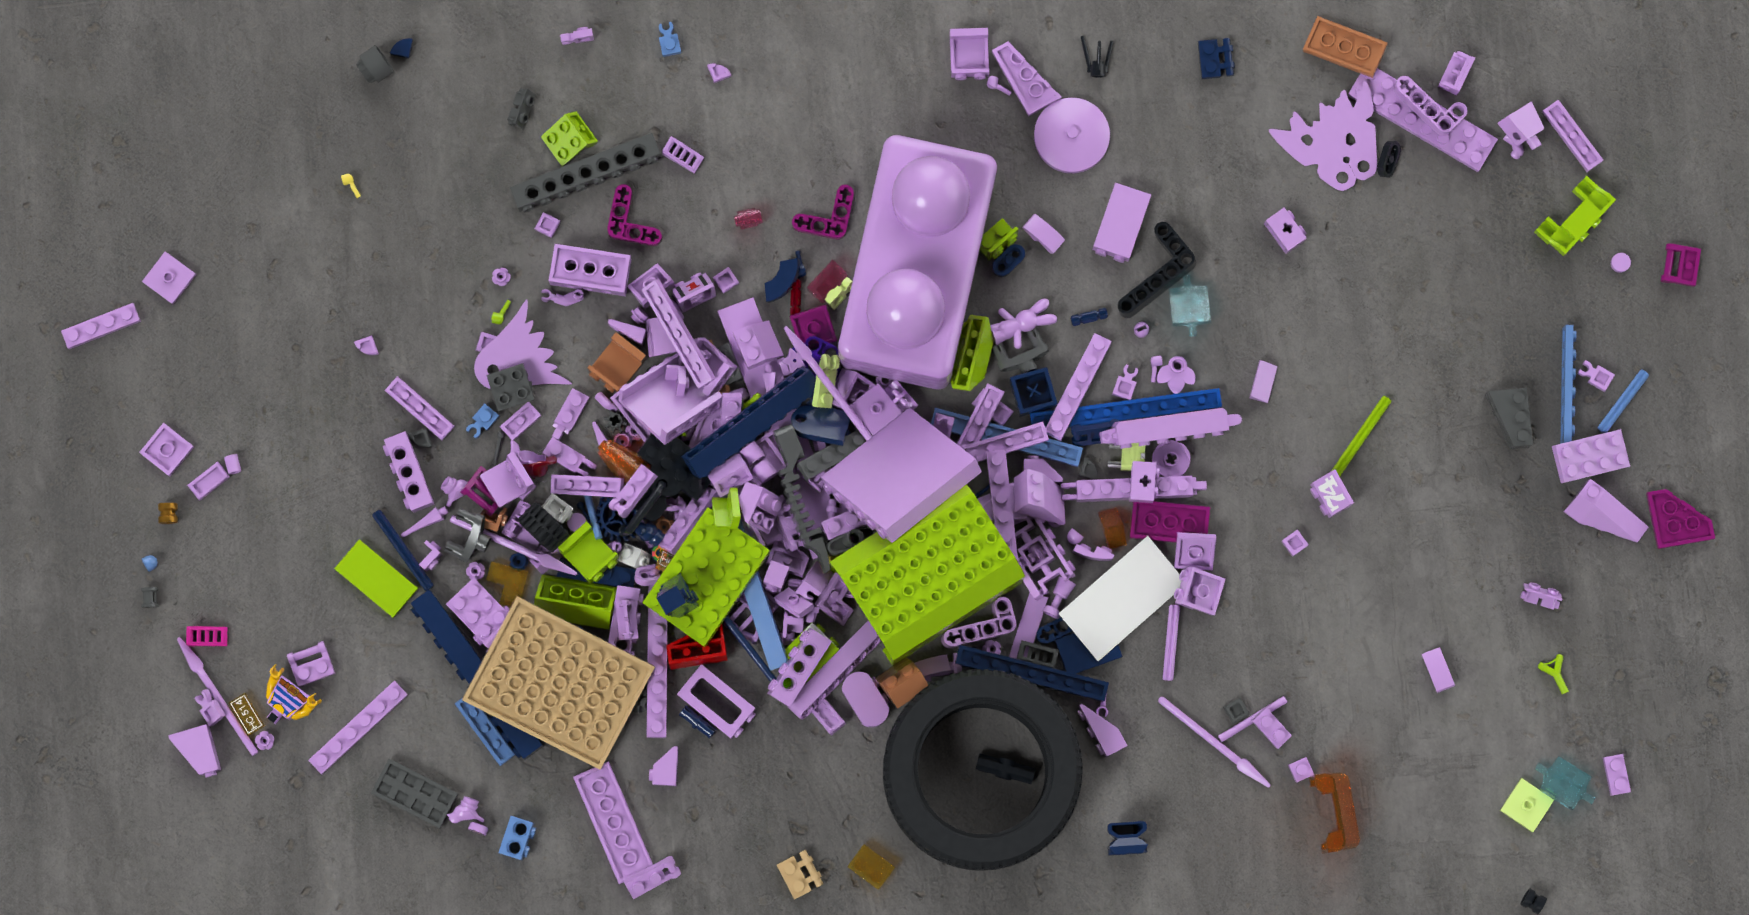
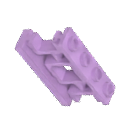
(1049, 546)

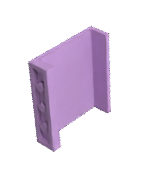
(659, 409)

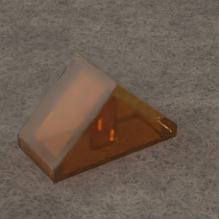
(1112, 528)

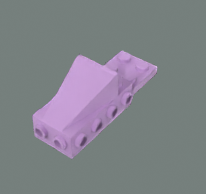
(478, 611)

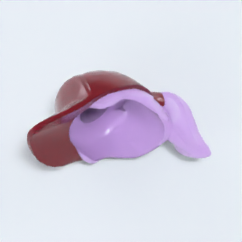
(534, 464)

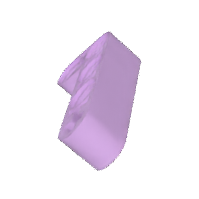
(1428, 103)
(977, 628)

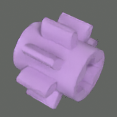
(1037, 553)

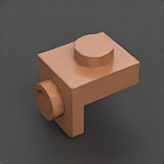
(495, 521)

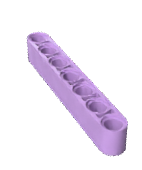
(835, 671)

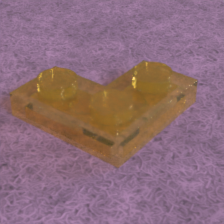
(512, 579)

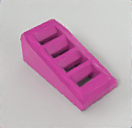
(189, 636)

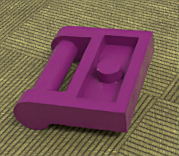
(1687, 265)
(476, 481)

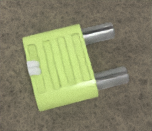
(1128, 455)

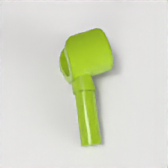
(497, 318)

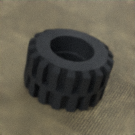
(543, 527)

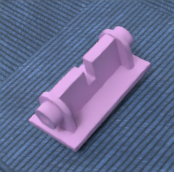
(1534, 592)
(626, 619)

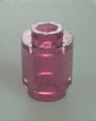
(748, 218)

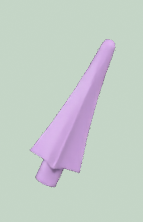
(769, 377)
(432, 517)

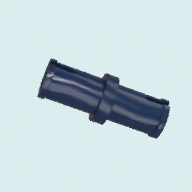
(697, 722)

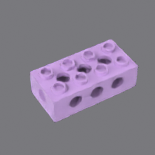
(584, 258)

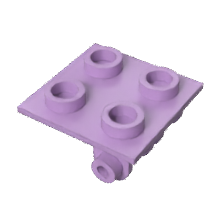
(516, 531)

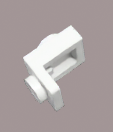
(558, 508)
(634, 556)

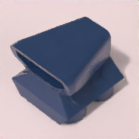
(1127, 838)

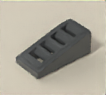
(1054, 652)

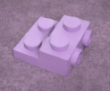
(1199, 590)

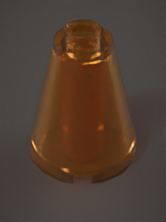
(620, 459)

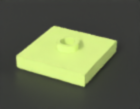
(1526, 805)

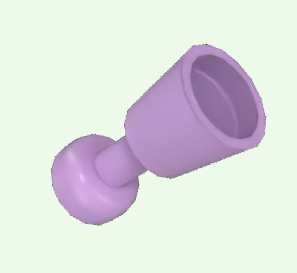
(1062, 591)

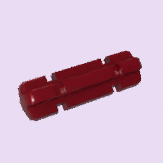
(795, 300)

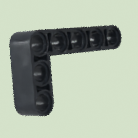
(1161, 274)

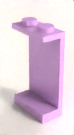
(1121, 223)

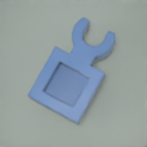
(669, 42)
(484, 419)

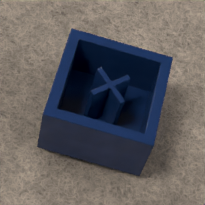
(1033, 392)

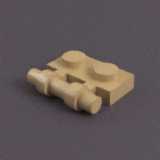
(794, 877)

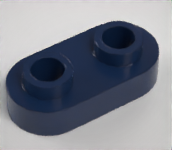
(1008, 260)

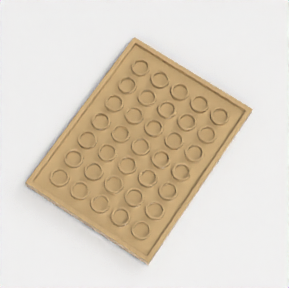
(558, 682)

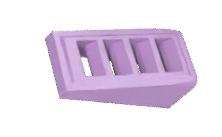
(672, 141)
(632, 332)

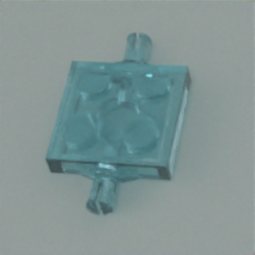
(1189, 305)
(1565, 783)

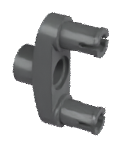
(1026, 361)
(476, 539)
(843, 543)

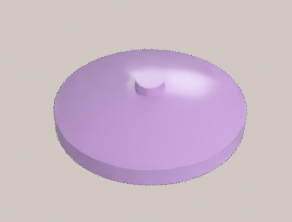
(1071, 135)

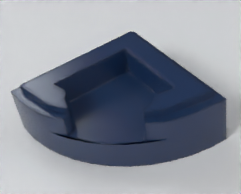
(402, 48)

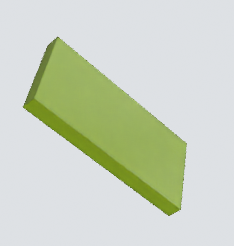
(376, 578)

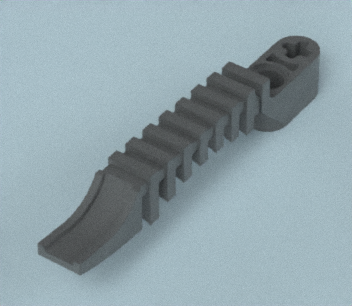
(791, 452)

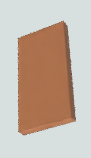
(1345, 47)

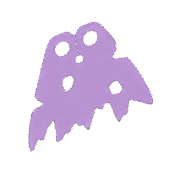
(1329, 139)

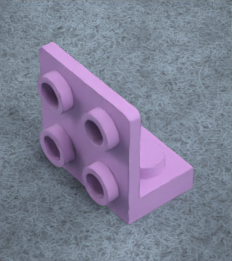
(507, 480)

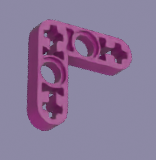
(834, 221)
(627, 227)

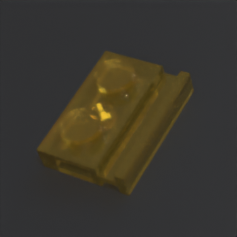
(871, 867)

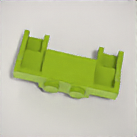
(1575, 227)

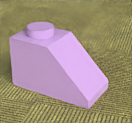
(1042, 466)
(665, 769)

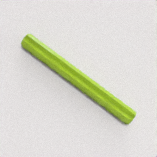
(1362, 435)

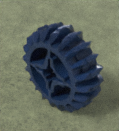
(607, 523)

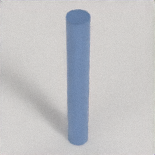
(593, 518)

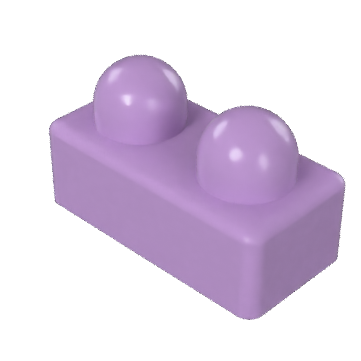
(917, 262)

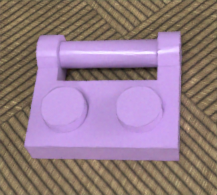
(312, 670)

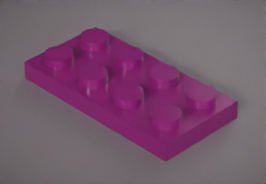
(1164, 520)

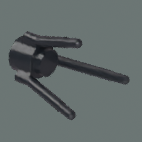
(1098, 68)

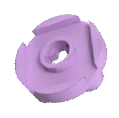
(1174, 449)

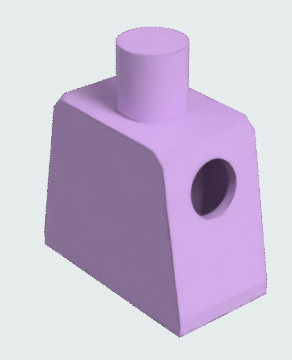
(1523, 126)

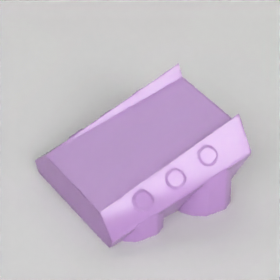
(657, 338)

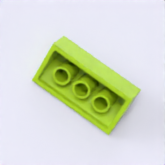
(576, 600)

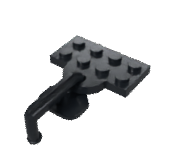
(674, 475)

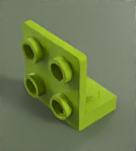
(568, 137)
(997, 238)

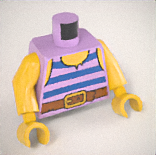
(287, 698)

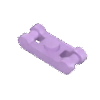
(788, 528)

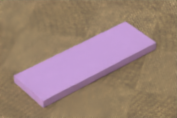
(613, 822)

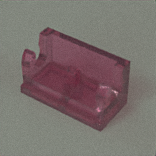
(827, 279)

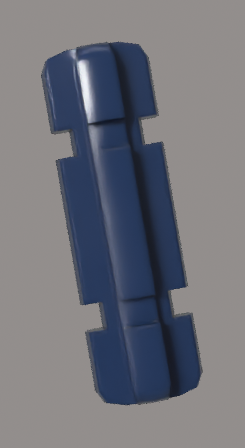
(1088, 317)

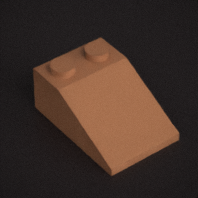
(902, 682)

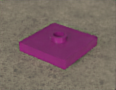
(813, 323)

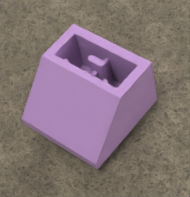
(759, 506)

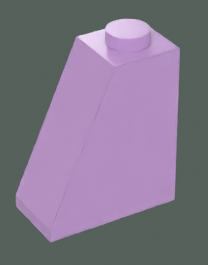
(198, 749)

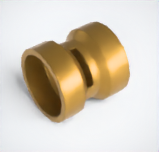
(167, 513)

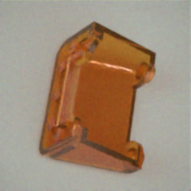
(1339, 786)

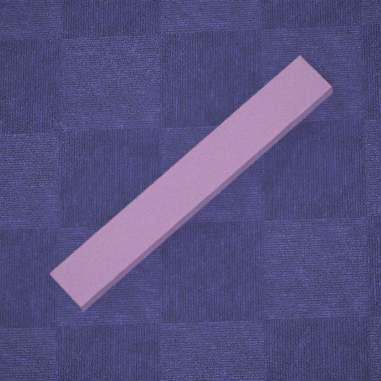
(733, 319)

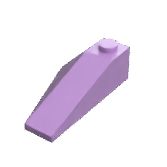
(1602, 511)

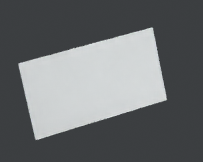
(1122, 598)

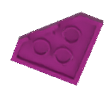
(1676, 521)

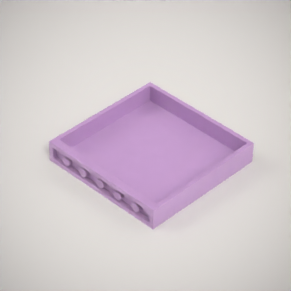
(900, 475)

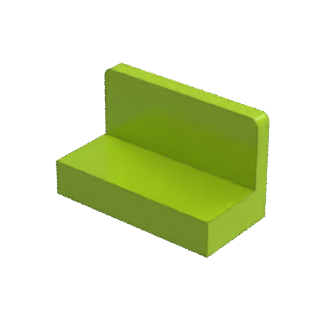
(726, 510)

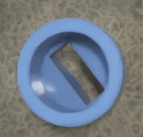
(150, 562)

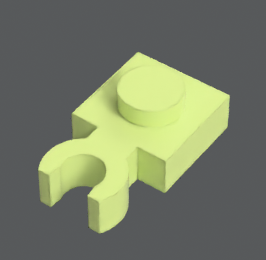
(837, 295)

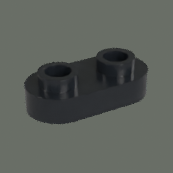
(1388, 159)

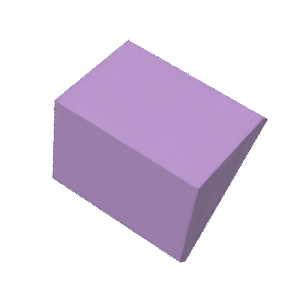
(649, 276)

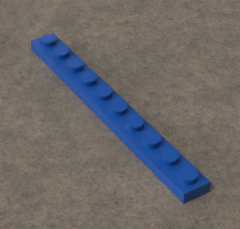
(1139, 408)

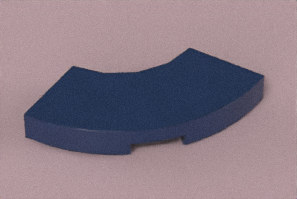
(783, 281)

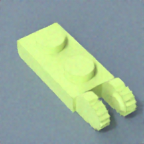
(822, 397)

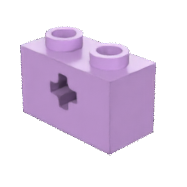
(1286, 240)
(1139, 471)
(775, 578)

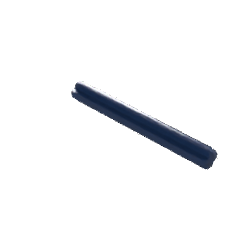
(402, 549)

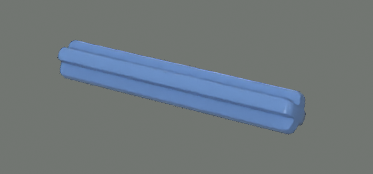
(1623, 401)

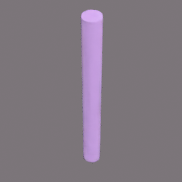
(1247, 722)

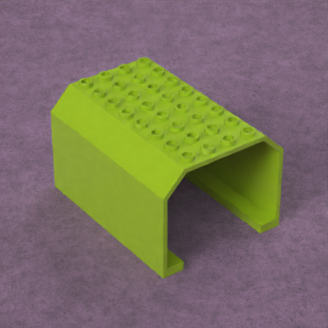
(929, 575)

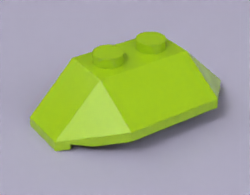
(972, 353)

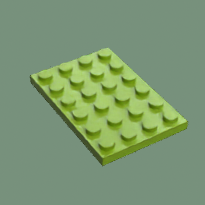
(717, 568)

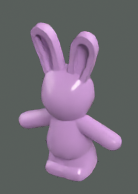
(1024, 321)

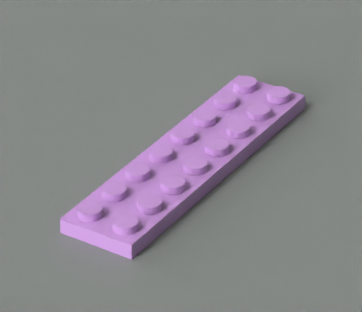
(1464, 143)

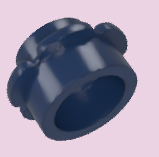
(515, 557)

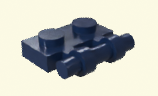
(1209, 58)

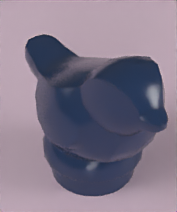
(650, 533)

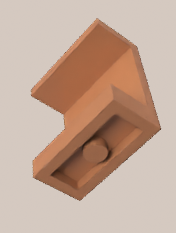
(617, 363)

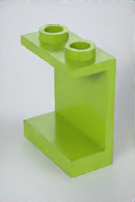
(587, 554)

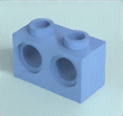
(511, 836)

